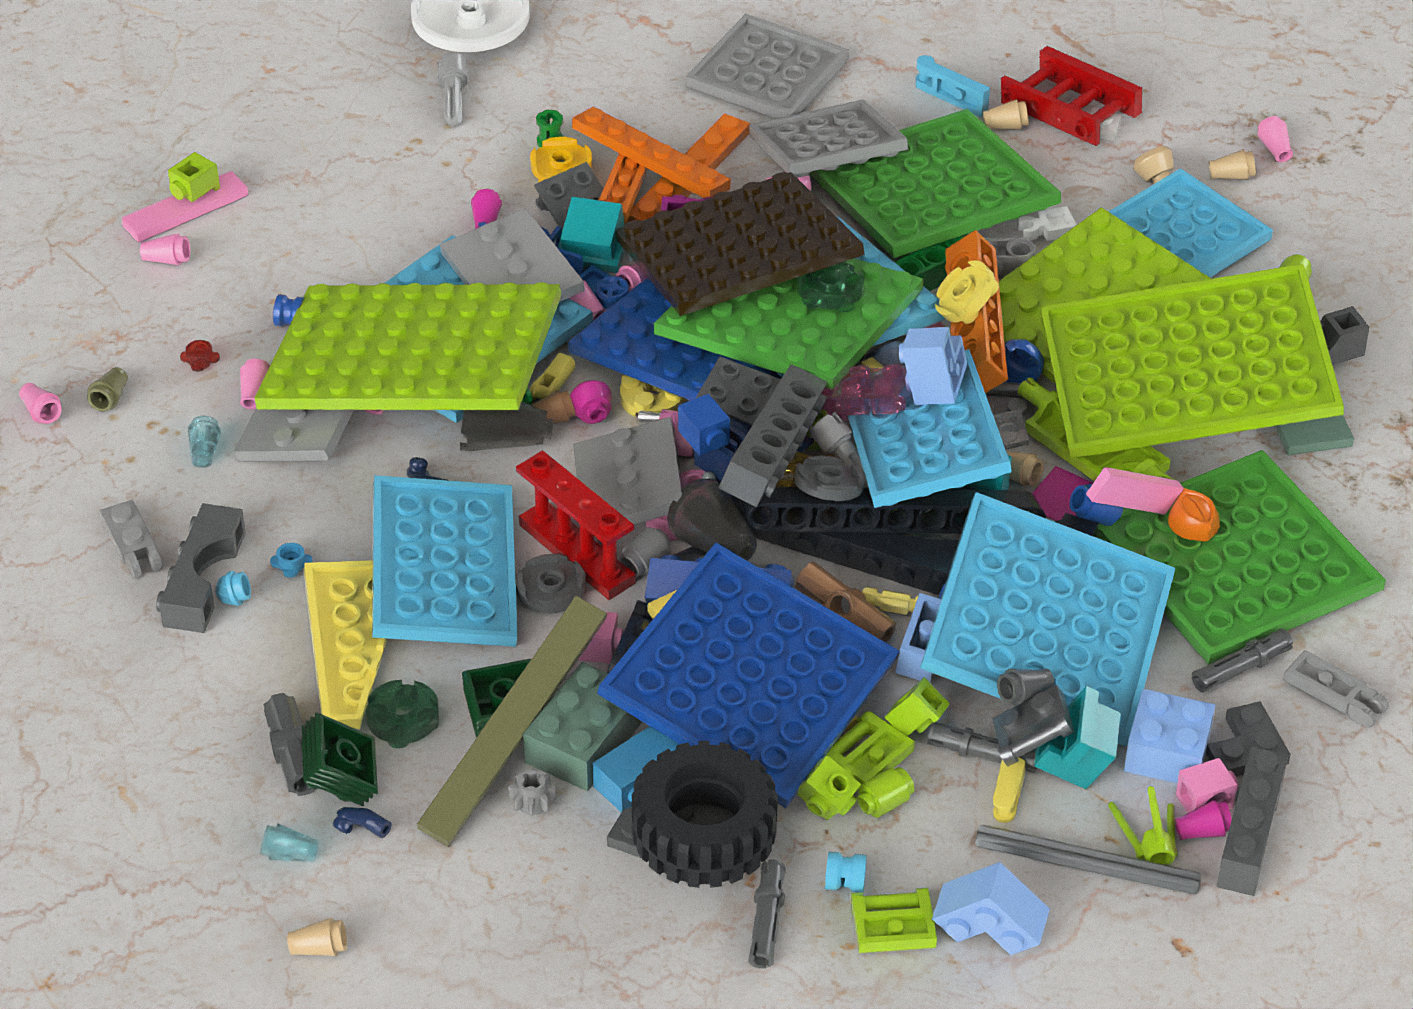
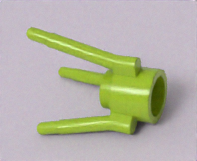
(1156, 844)

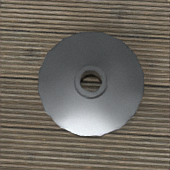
(829, 478)
(550, 583)

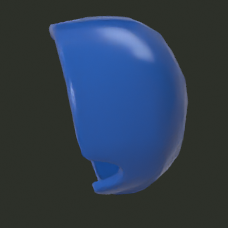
(1019, 363)

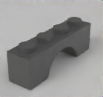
(1345, 334)
(212, 537)
(1252, 821)

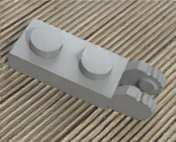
(130, 536)
(1336, 688)

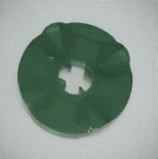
(842, 295)
(406, 728)

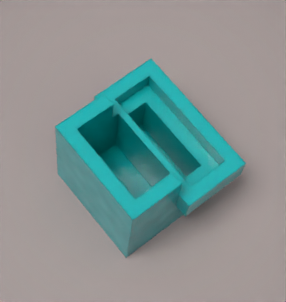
(592, 233)
(1089, 749)

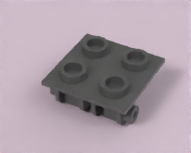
(558, 190)
(739, 389)

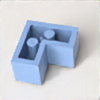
(933, 364)
(917, 638)
(992, 903)

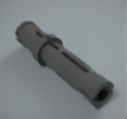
(1254, 654)
(973, 744)
(769, 901)

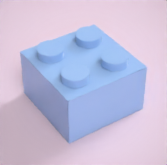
(1168, 735)

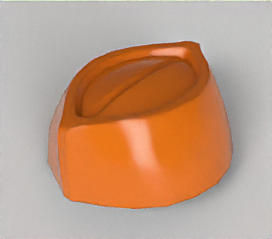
(1194, 516)

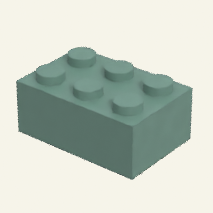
(577, 729)

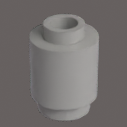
(647, 545)

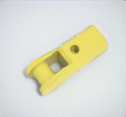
(553, 377)
(1008, 790)

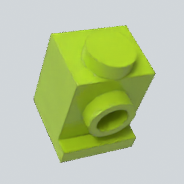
(193, 177)
(917, 708)

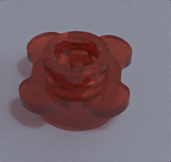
(199, 355)

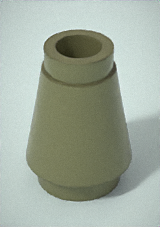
(106, 390)

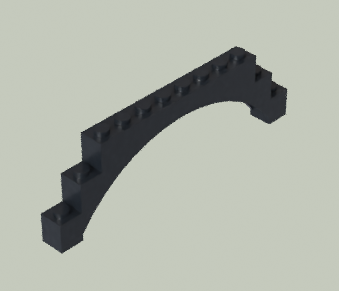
(895, 557)

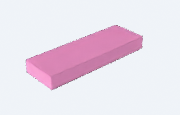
(1134, 490)

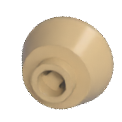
(1155, 164)

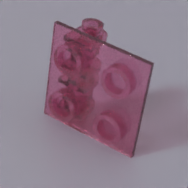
(871, 385)

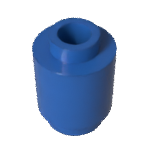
(1093, 511)

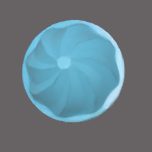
(233, 588)

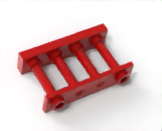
(1079, 77)
(561, 536)

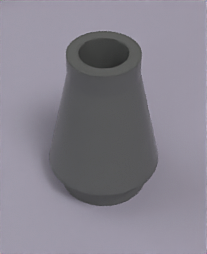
(1023, 684)

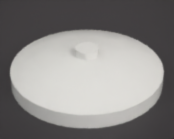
(469, 23)

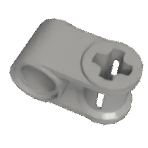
(1011, 253)

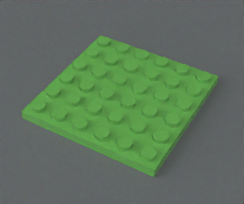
(940, 188)
(778, 330)
(1262, 570)

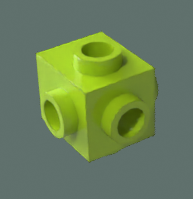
(829, 789)

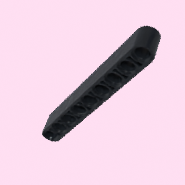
(845, 518)

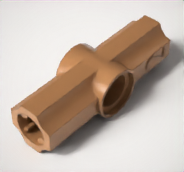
(829, 592)

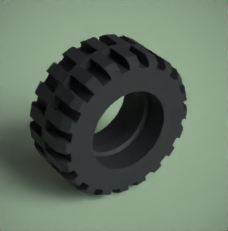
(704, 851)

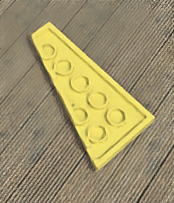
(342, 637)

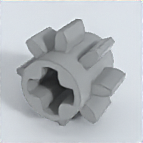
(532, 792)

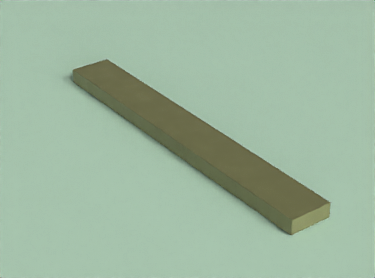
(510, 720)

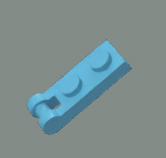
(951, 86)

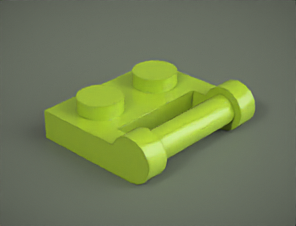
(877, 753)
(893, 928)

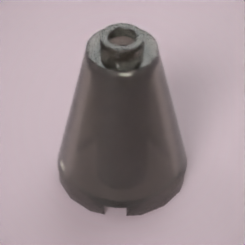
(505, 428)
(709, 517)

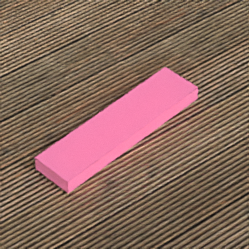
(174, 212)

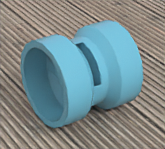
(845, 872)

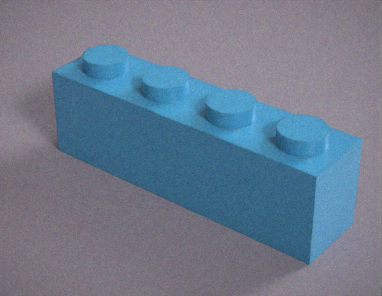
(618, 769)

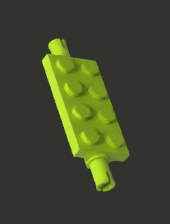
(1048, 429)

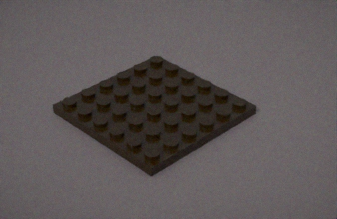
(737, 242)

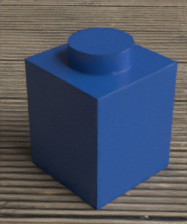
(704, 424)

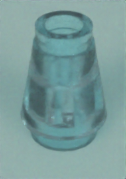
(203, 440)
(288, 845)

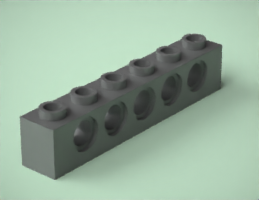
(775, 436)

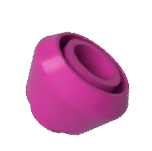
(591, 401)

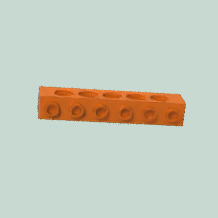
(985, 334)

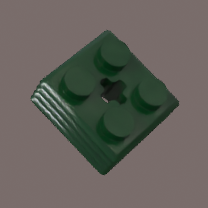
(487, 688)
(339, 759)

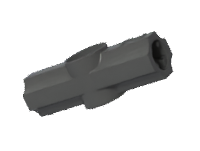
(286, 740)

